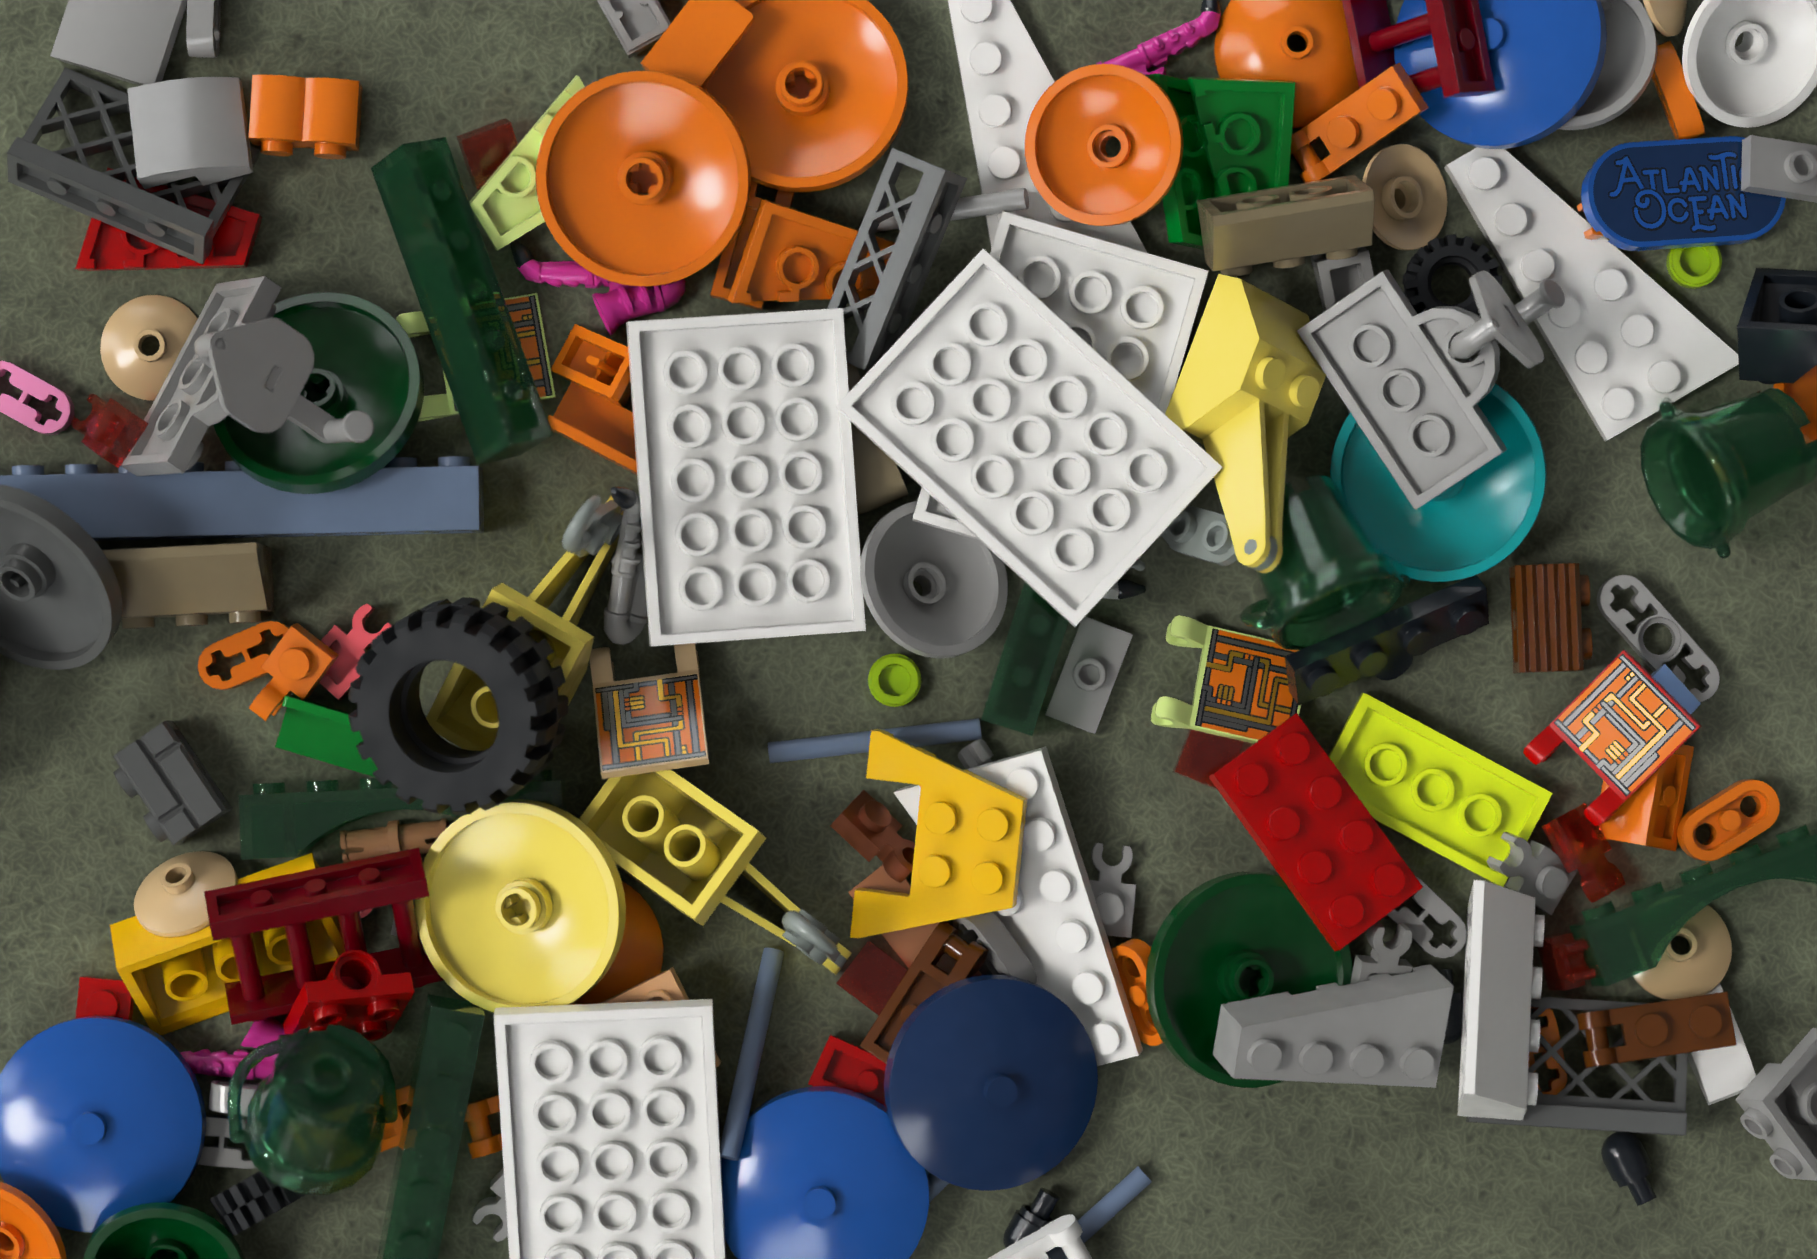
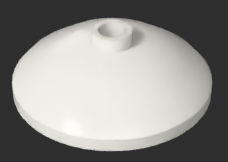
(1765, 73)

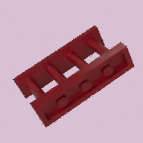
(1456, 36)
(310, 896)

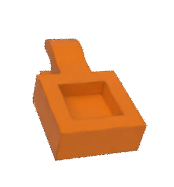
(296, 667)

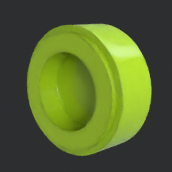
(1694, 265)
(894, 680)

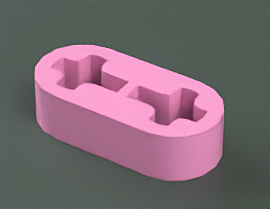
(39, 389)

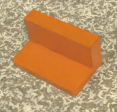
(699, 39)
(596, 425)
(1655, 808)

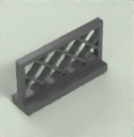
(105, 194)
(1602, 1113)

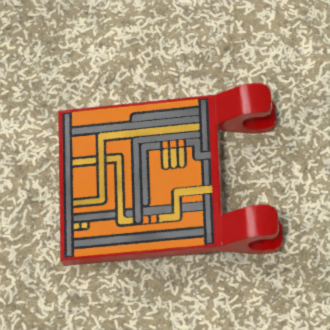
(1621, 728)

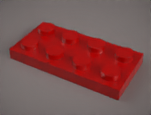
(1315, 832)

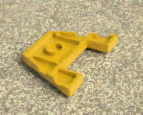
(963, 843)

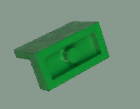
(321, 735)

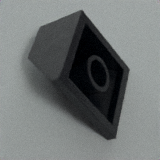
(1778, 326)

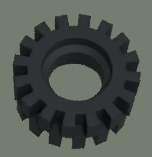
(1440, 253)
(251, 1202)

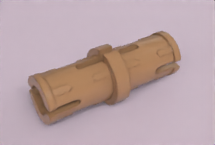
(390, 839)

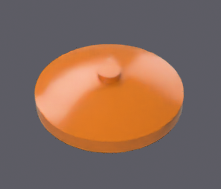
(814, 91)
(643, 178)

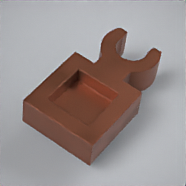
(873, 832)

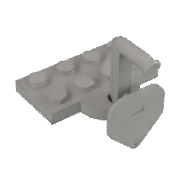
(239, 367)
(1410, 374)

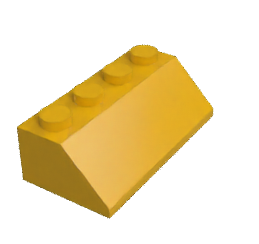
(186, 976)

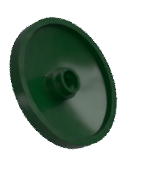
(358, 365)
(1228, 945)

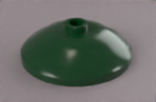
(152, 1227)

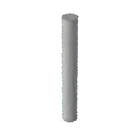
(978, 206)

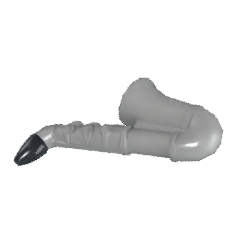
(626, 605)

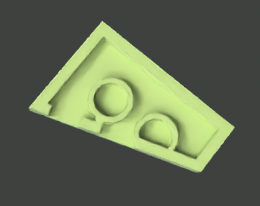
(509, 199)

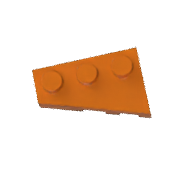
(797, 258)

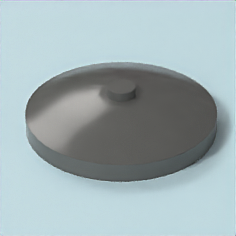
(54, 586)

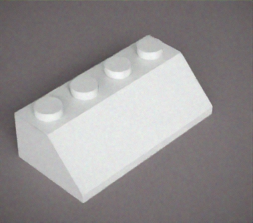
(1498, 1003)

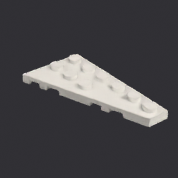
(1001, 87)
(1618, 329)
(1056, 908)

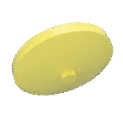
(521, 906)

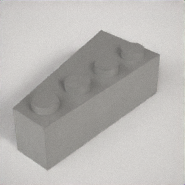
(1345, 1034)

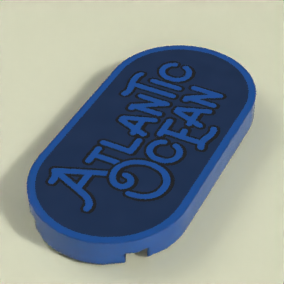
(1675, 195)

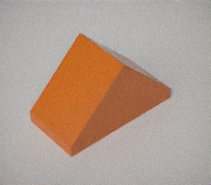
(595, 364)

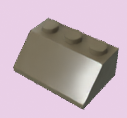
(1286, 224)
(194, 583)

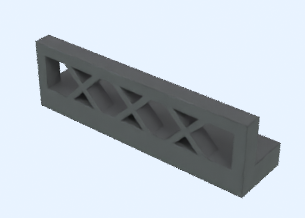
(907, 259)

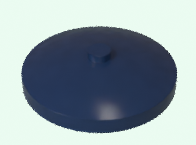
(990, 1082)

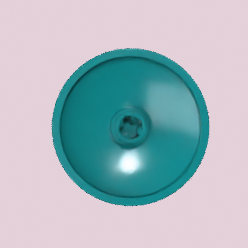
(1464, 526)

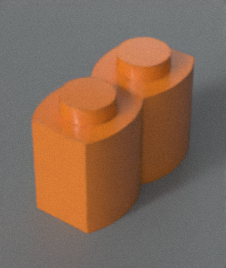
(305, 114)

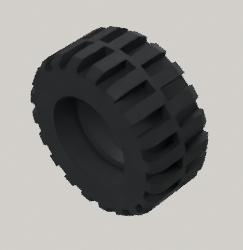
(409, 748)

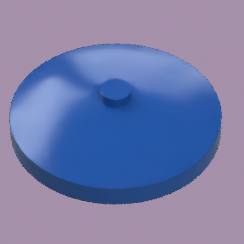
(1541, 65)
(99, 1120)
(823, 1181)

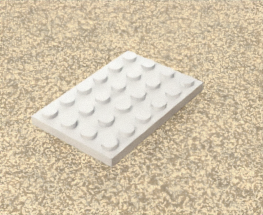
(1116, 298)
(1029, 437)
(745, 476)
(611, 1130)

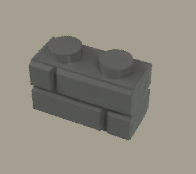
(170, 783)

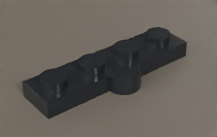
(1387, 642)

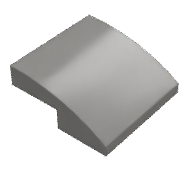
(120, 37)
(190, 130)

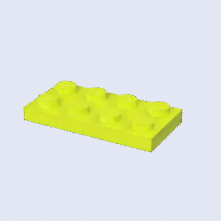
(1435, 787)

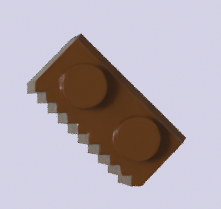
(1548, 618)

